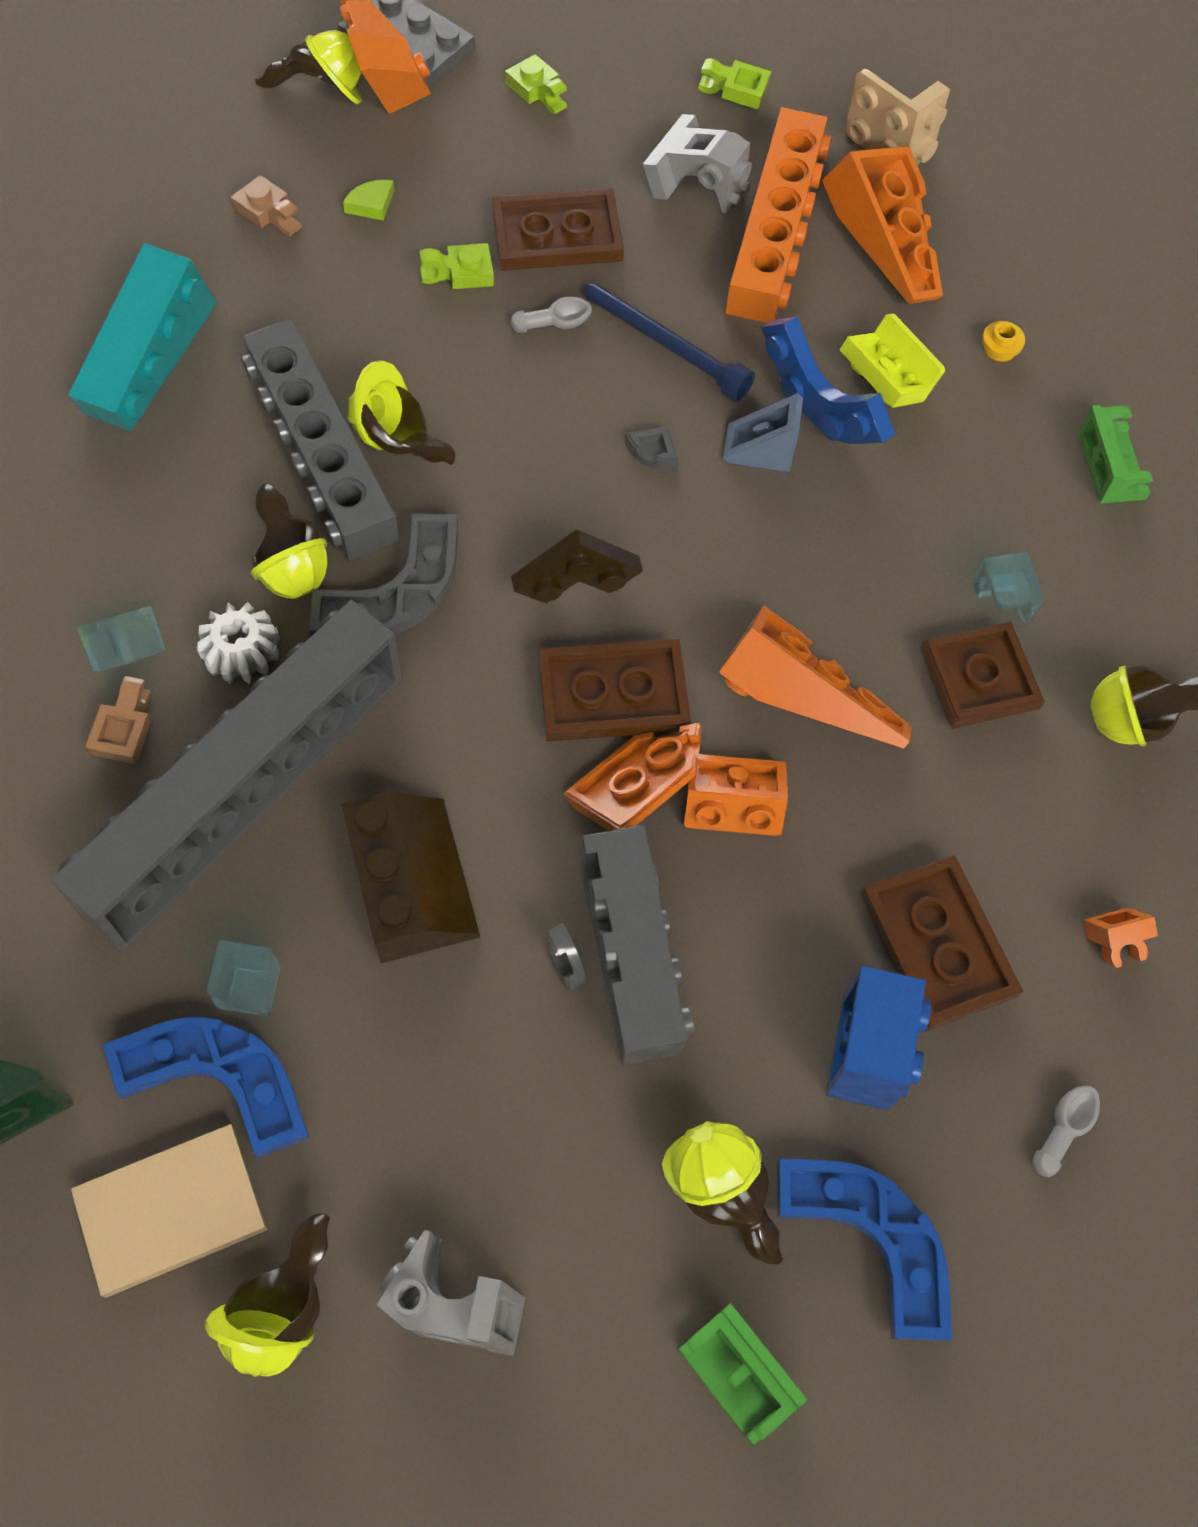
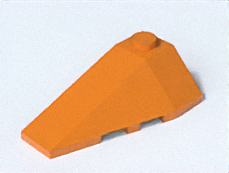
(385, 56)

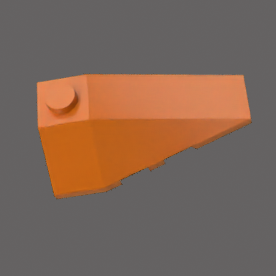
(882, 207)
(780, 670)

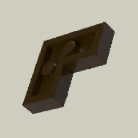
(575, 560)

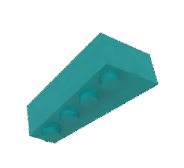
(142, 337)

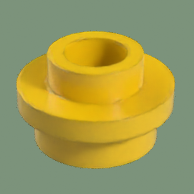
(1002, 340)

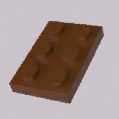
(557, 229)
(613, 689)
(943, 937)

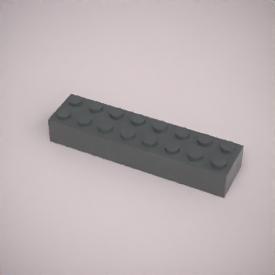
(230, 776)

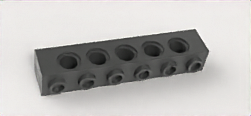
(320, 441)

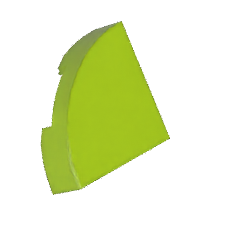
(370, 199)

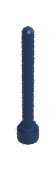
(733, 379)

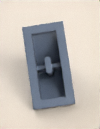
(765, 436)

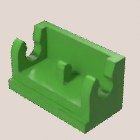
(1112, 456)
(742, 1375)

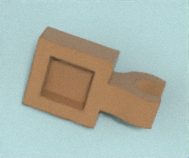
(266, 203)
(123, 728)

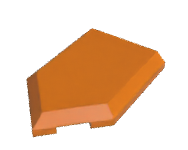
(637, 778)

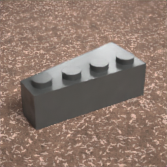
(634, 945)

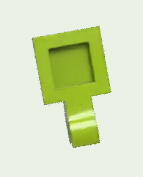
(536, 80)
(740, 83)
(464, 265)

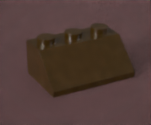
(409, 874)

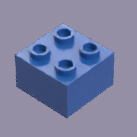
(878, 1038)

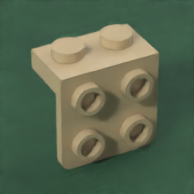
(888, 119)

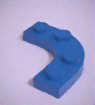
(839, 415)
(217, 1052)
(895, 1225)

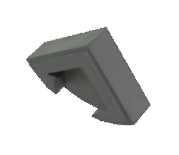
(653, 448)
(565, 957)

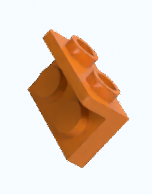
(737, 795)

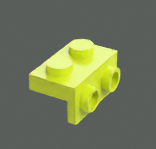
(894, 362)

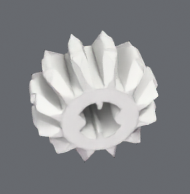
(238, 643)

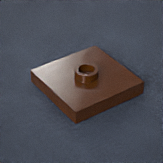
(981, 675)

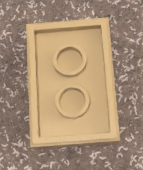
(168, 1210)

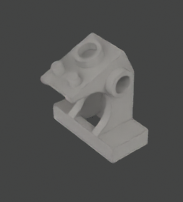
(712, 155)
(414, 1300)

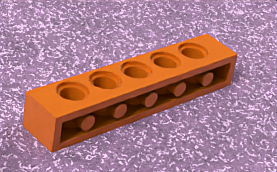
(777, 216)

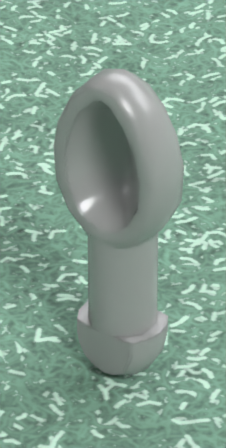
(563, 314)
(1073, 1118)

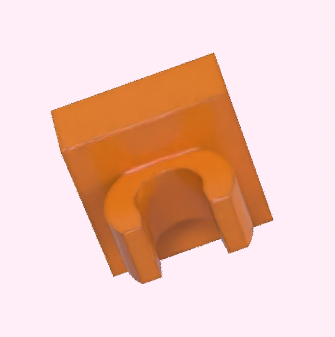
(1121, 929)

